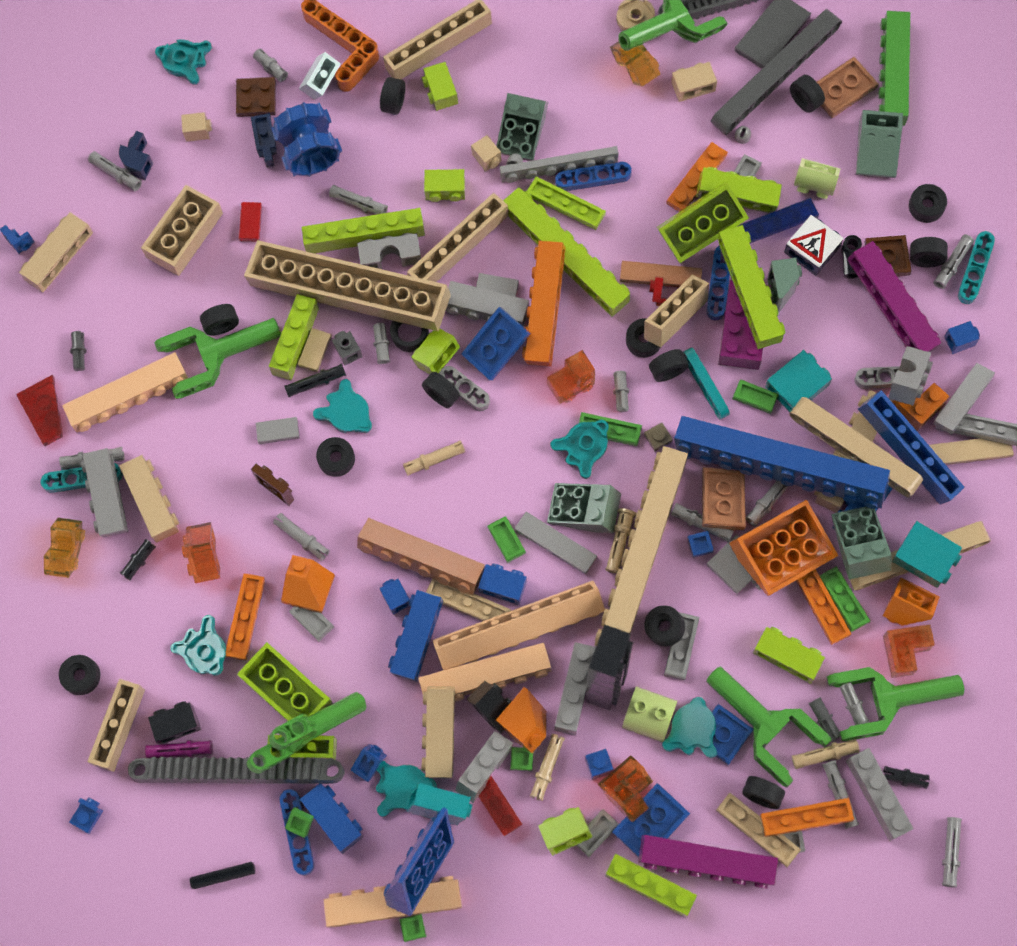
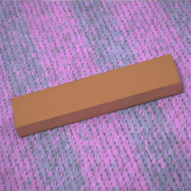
(645, 272)

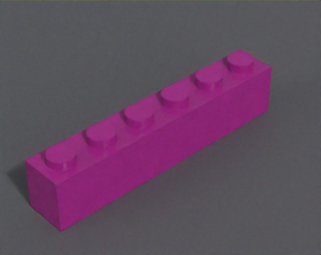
(893, 298)
(708, 860)

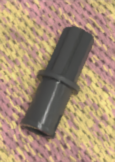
(78, 350)
(825, 718)

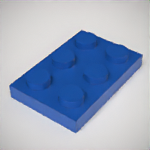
(495, 343)
(658, 820)

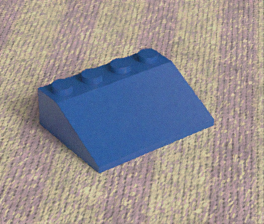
(420, 864)

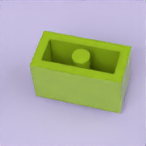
(440, 86)
(444, 185)
(435, 351)
(565, 830)

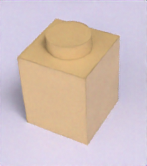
(196, 126)
(486, 153)

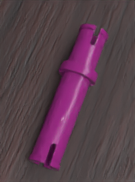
(205, 747)

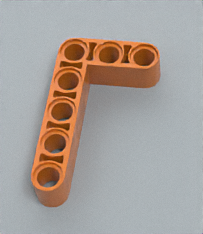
(345, 39)

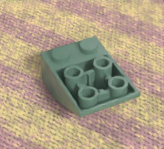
(521, 125)
(879, 143)
(584, 507)
(862, 542)

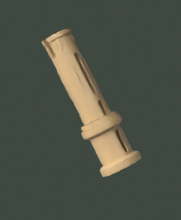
(622, 531)

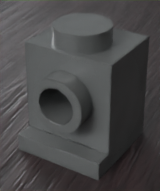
(347, 353)

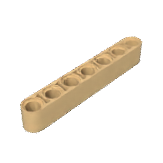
(854, 445)
(968, 537)

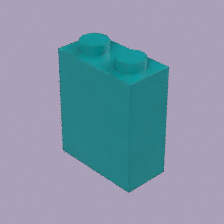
(799, 379)
(928, 555)
(430, 800)

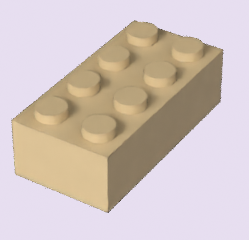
(182, 230)

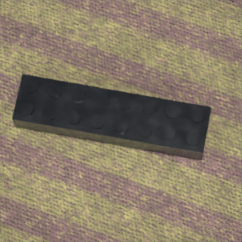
(608, 667)

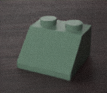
(783, 278)

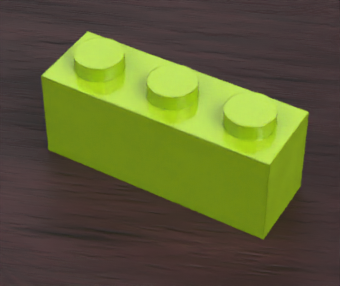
(789, 654)
(321, 747)

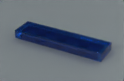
(780, 220)

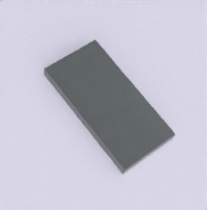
(772, 31)

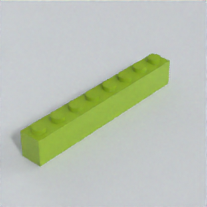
(578, 264)

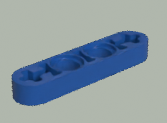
(592, 173)
(717, 282)
(292, 836)

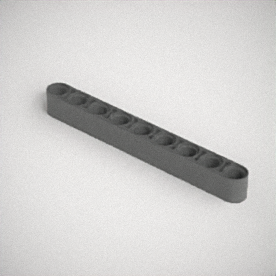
(776, 71)

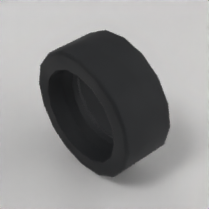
(403, 345)

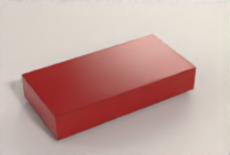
(250, 221)

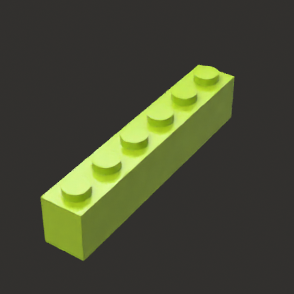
(349, 232)
(751, 287)

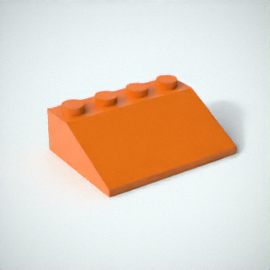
(784, 548)

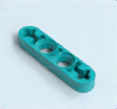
(973, 266)
(706, 384)
(80, 482)

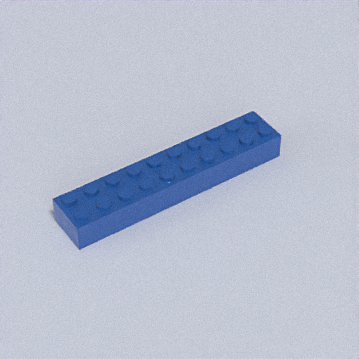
(783, 462)

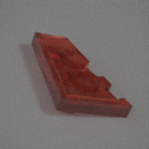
(42, 409)

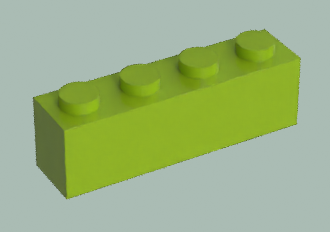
(748, 190)
(294, 337)
(651, 885)

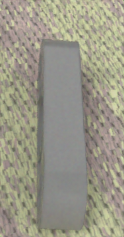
(869, 373)
(465, 396)

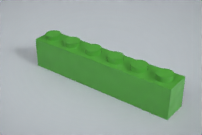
(895, 63)

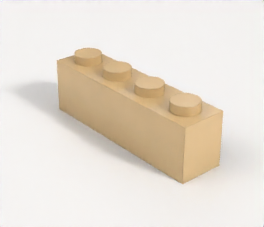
(56, 252)
(676, 311)
(149, 498)
(116, 725)
(439, 731)

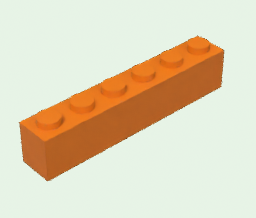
(544, 303)

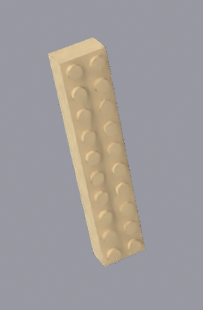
(348, 285)
(645, 540)

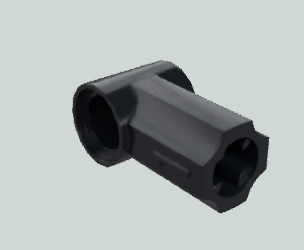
(846, 252)

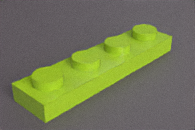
(566, 203)

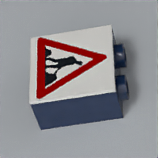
(813, 245)

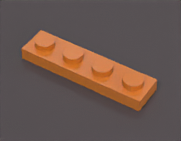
(687, 188)
(823, 607)
(245, 616)
(807, 817)

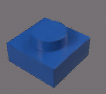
(700, 544)

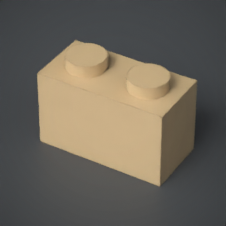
(694, 81)

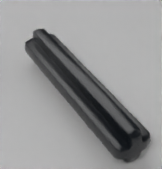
(222, 875)

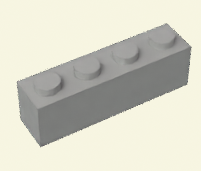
(482, 303)
(104, 492)
(574, 689)
(879, 794)

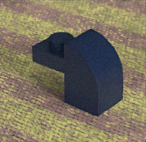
(134, 159)

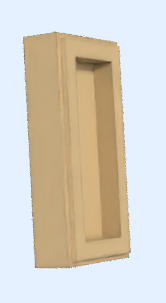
(314, 350)

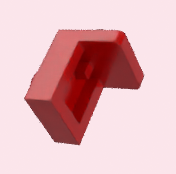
(656, 289)

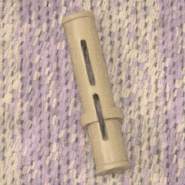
(433, 458)
(834, 751)
(544, 777)

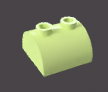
(816, 177)
(649, 714)

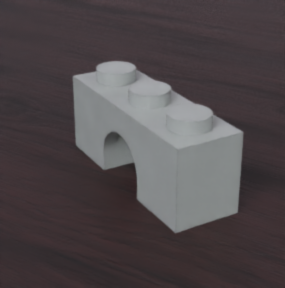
(405, 246)
(911, 376)
(483, 765)

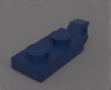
(264, 137)

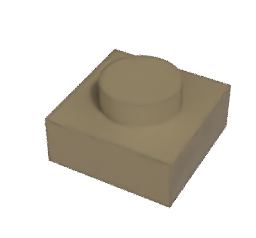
(658, 436)

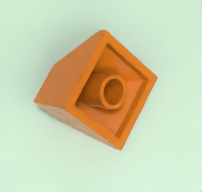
(306, 584)
(910, 604)
(525, 720)

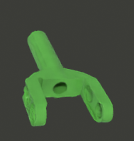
(674, 18)
(214, 351)
(890, 698)
(764, 722)
(303, 729)

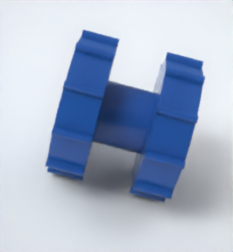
(308, 140)

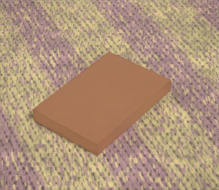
(846, 86)
(723, 499)

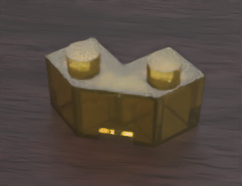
(638, 62)
(65, 547)

